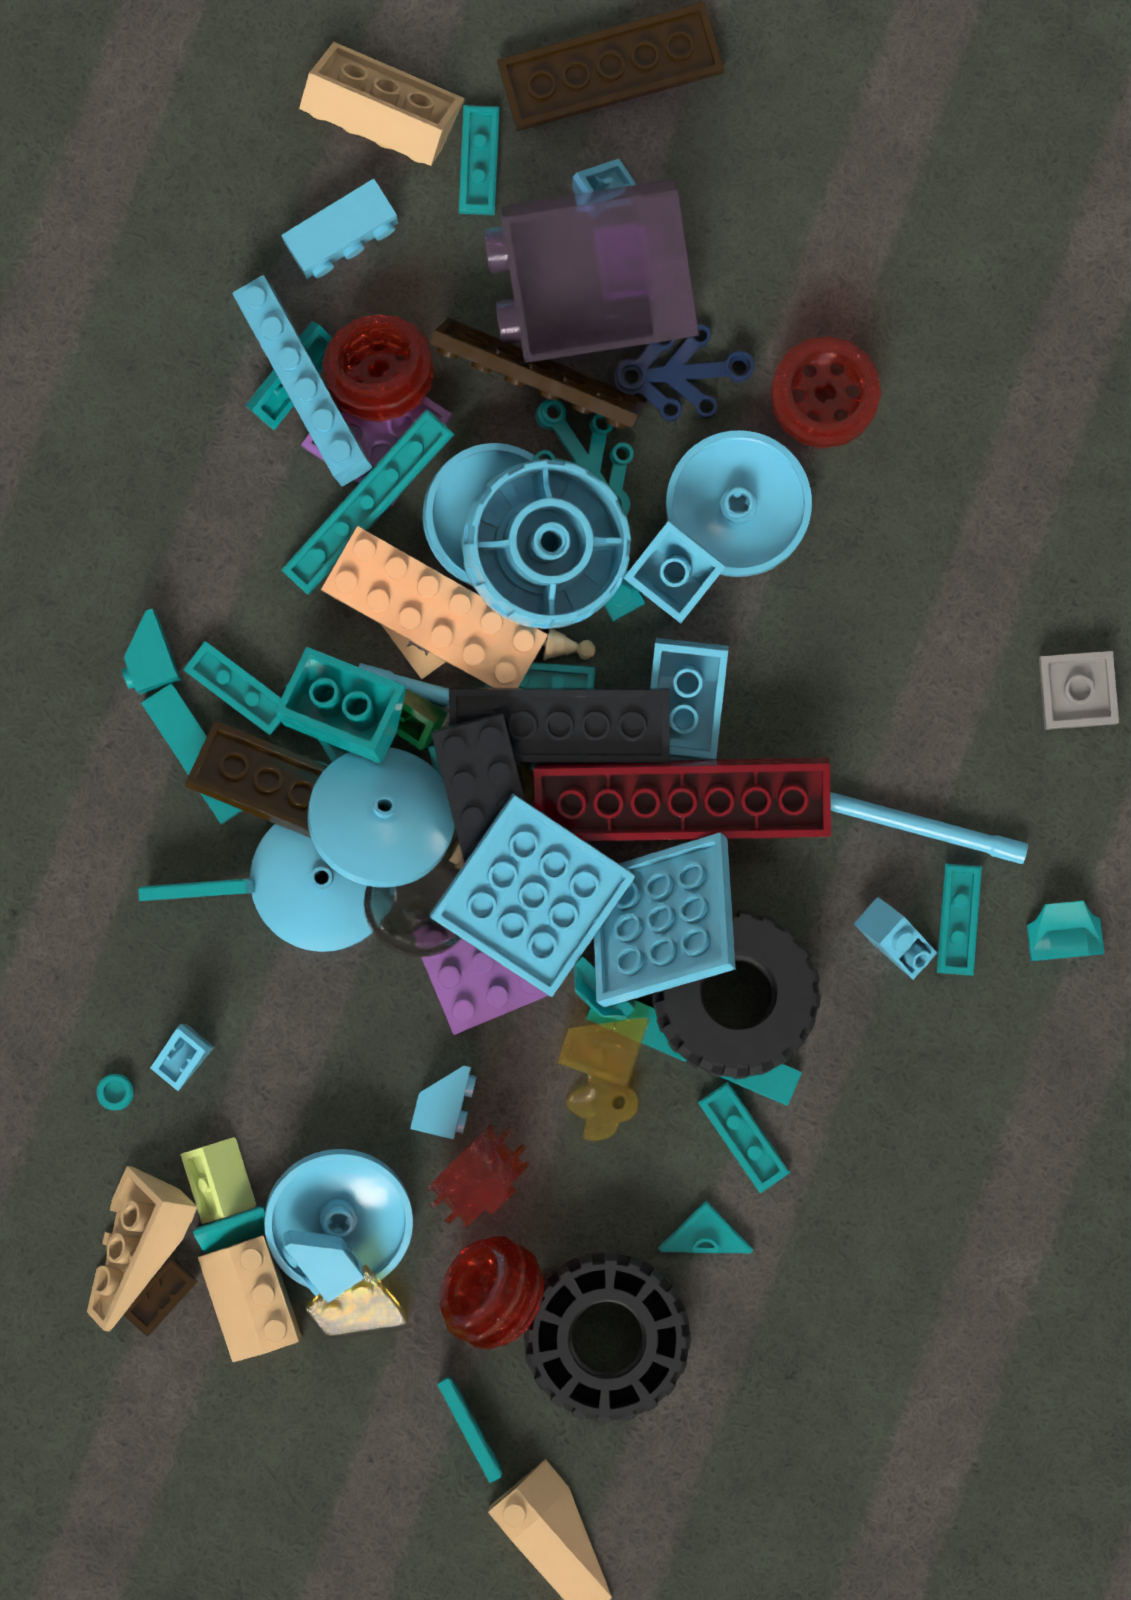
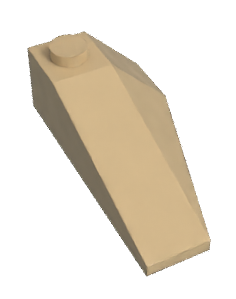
(145, 1233)
(548, 1530)

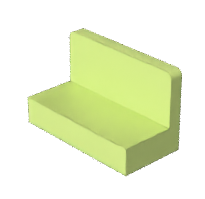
(218, 1180)

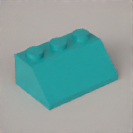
(342, 705)

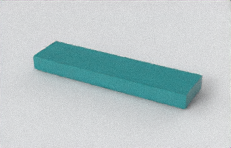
(184, 738)

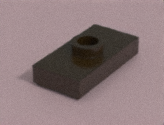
(160, 1296)

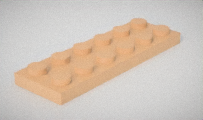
(432, 611)

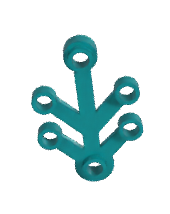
(592, 459)

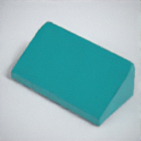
(231, 1229)

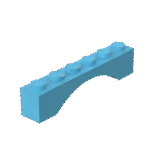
(302, 381)

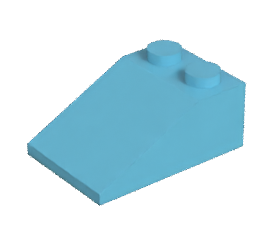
(696, 686)

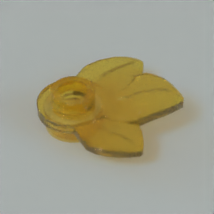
(597, 1106)

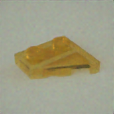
(605, 1049)
(359, 1308)

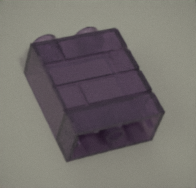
(594, 271)

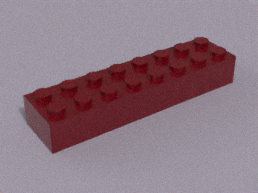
(687, 798)

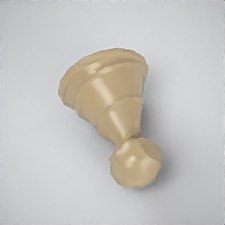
(559, 645)

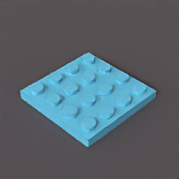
(532, 895)
(668, 923)

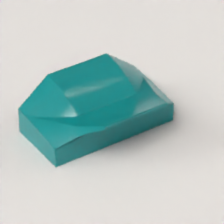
(1065, 932)
(585, 988)

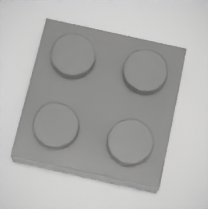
(1078, 690)

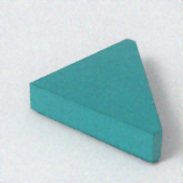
(705, 1233)

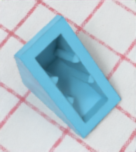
(181, 1056)

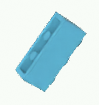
(341, 230)

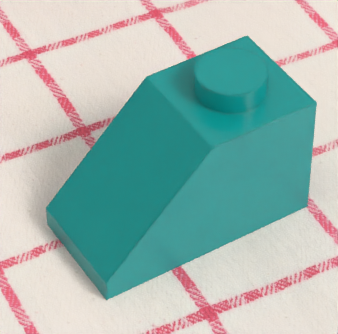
(149, 657)

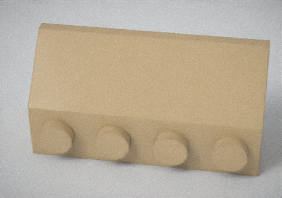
(380, 103)

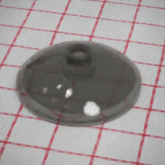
(389, 917)

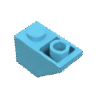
(895, 937)
(440, 1105)
(325, 1260)

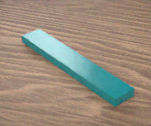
(368, 500)
(775, 1085)

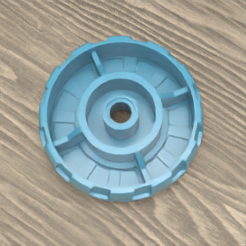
(506, 551)

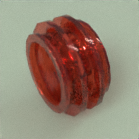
(821, 354)
(388, 385)
(479, 1177)
(491, 1292)

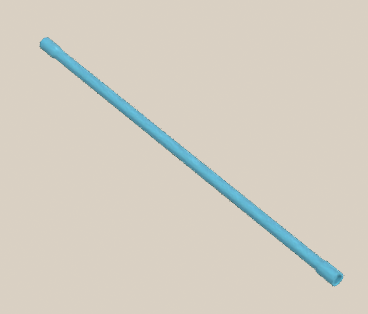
(994, 845)

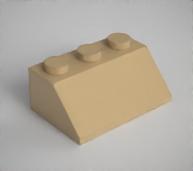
(250, 1299)

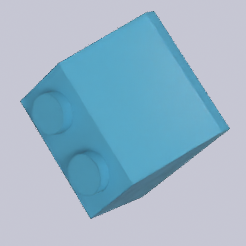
(674, 571)

